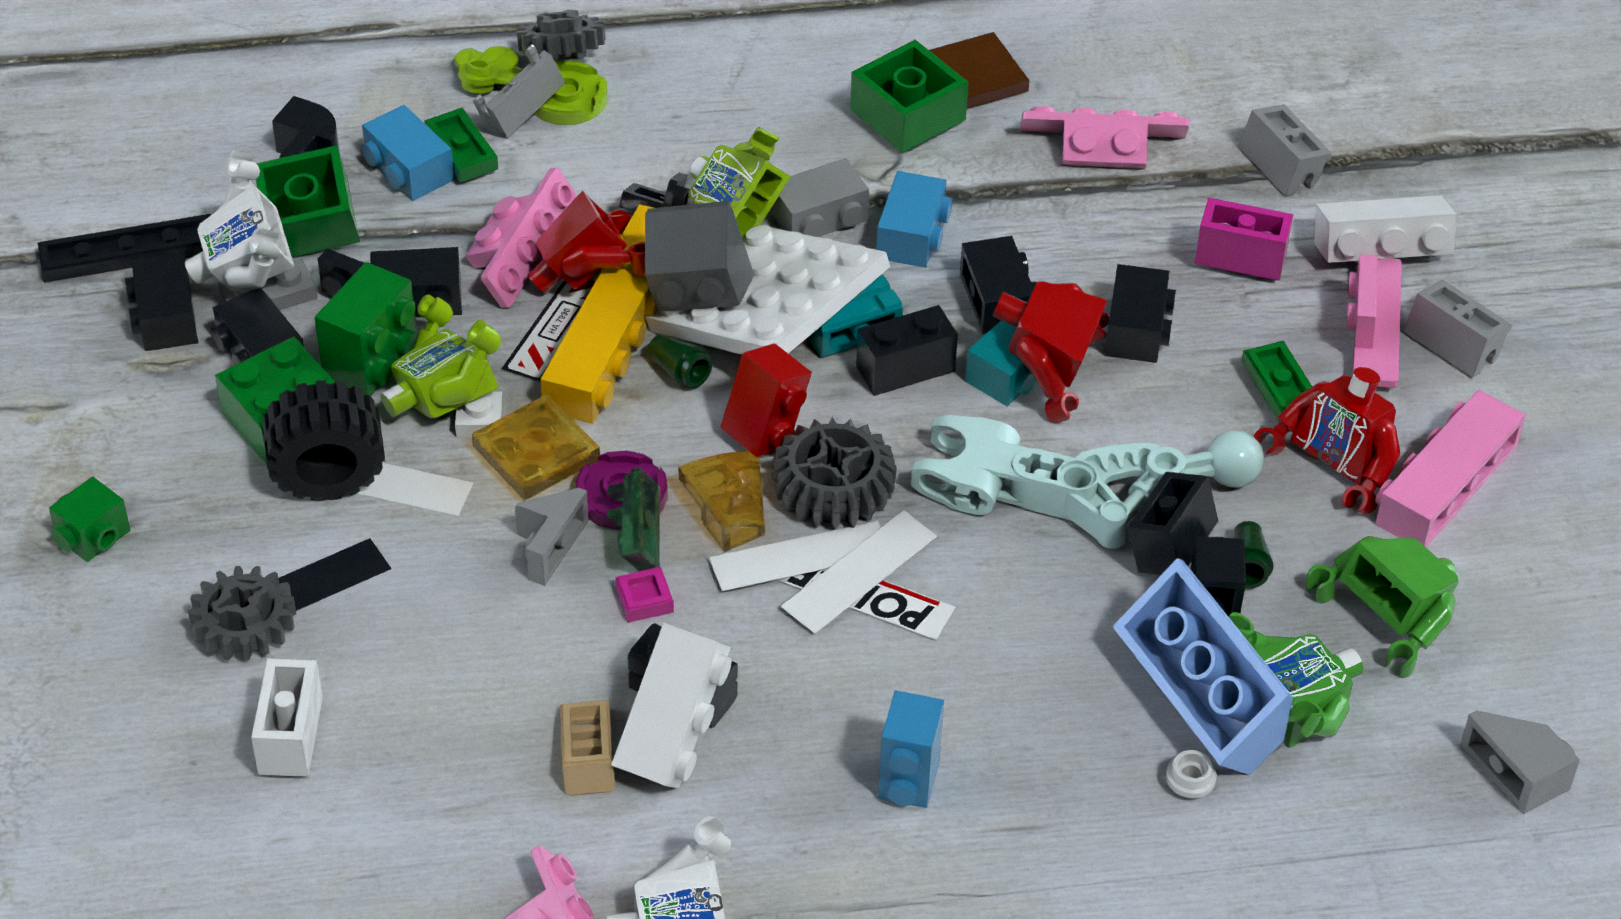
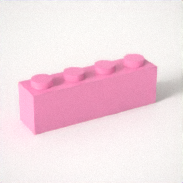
(1449, 468)

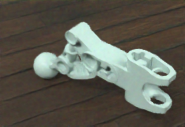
(994, 467)

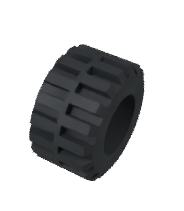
(323, 440)

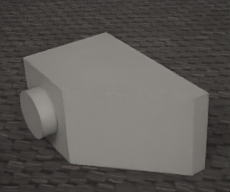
(1520, 757)

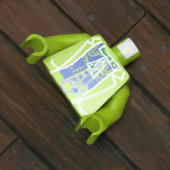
(742, 178)
(443, 366)

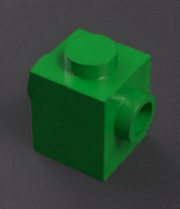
(89, 519)

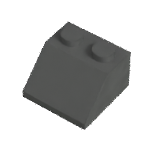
(695, 257)

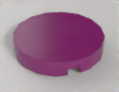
(611, 471)

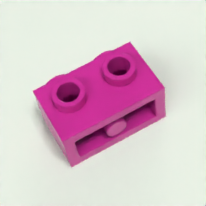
(1243, 243)

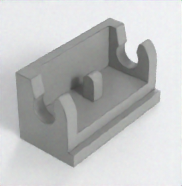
(522, 94)
(1283, 148)
(1456, 327)

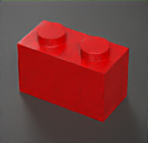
(765, 399)

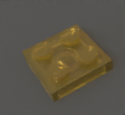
(535, 446)

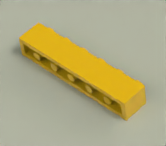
(601, 336)

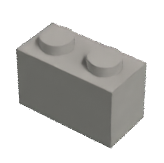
(822, 200)

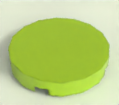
(578, 99)

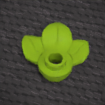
(482, 70)

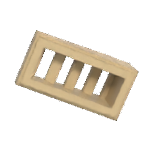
(587, 749)

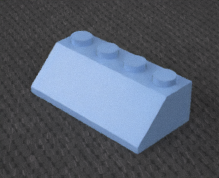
(1207, 669)

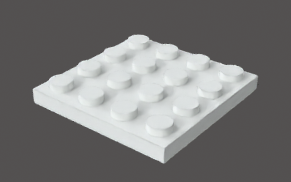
(792, 293)

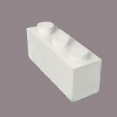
(1385, 228)
(672, 706)

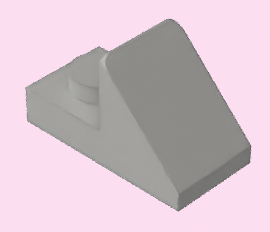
(551, 529)

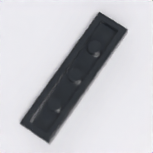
(115, 248)

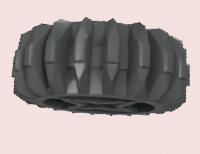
(833, 473)

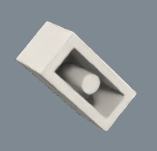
(287, 717)

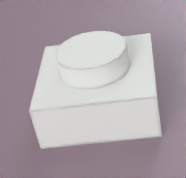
(478, 414)

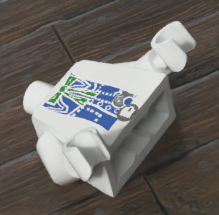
(244, 236)
(685, 884)

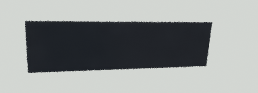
(335, 573)

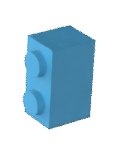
(407, 152)
(912, 218)
(910, 749)

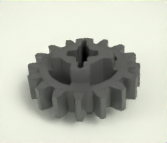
(562, 34)
(242, 612)

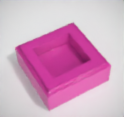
(644, 594)

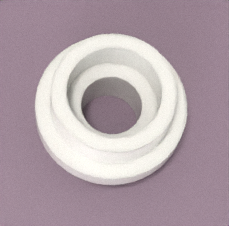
(1191, 764)

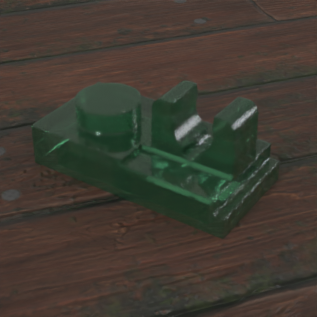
(639, 519)

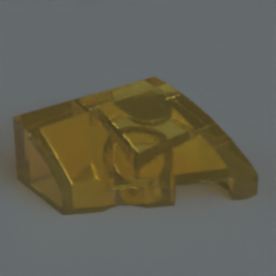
(729, 496)

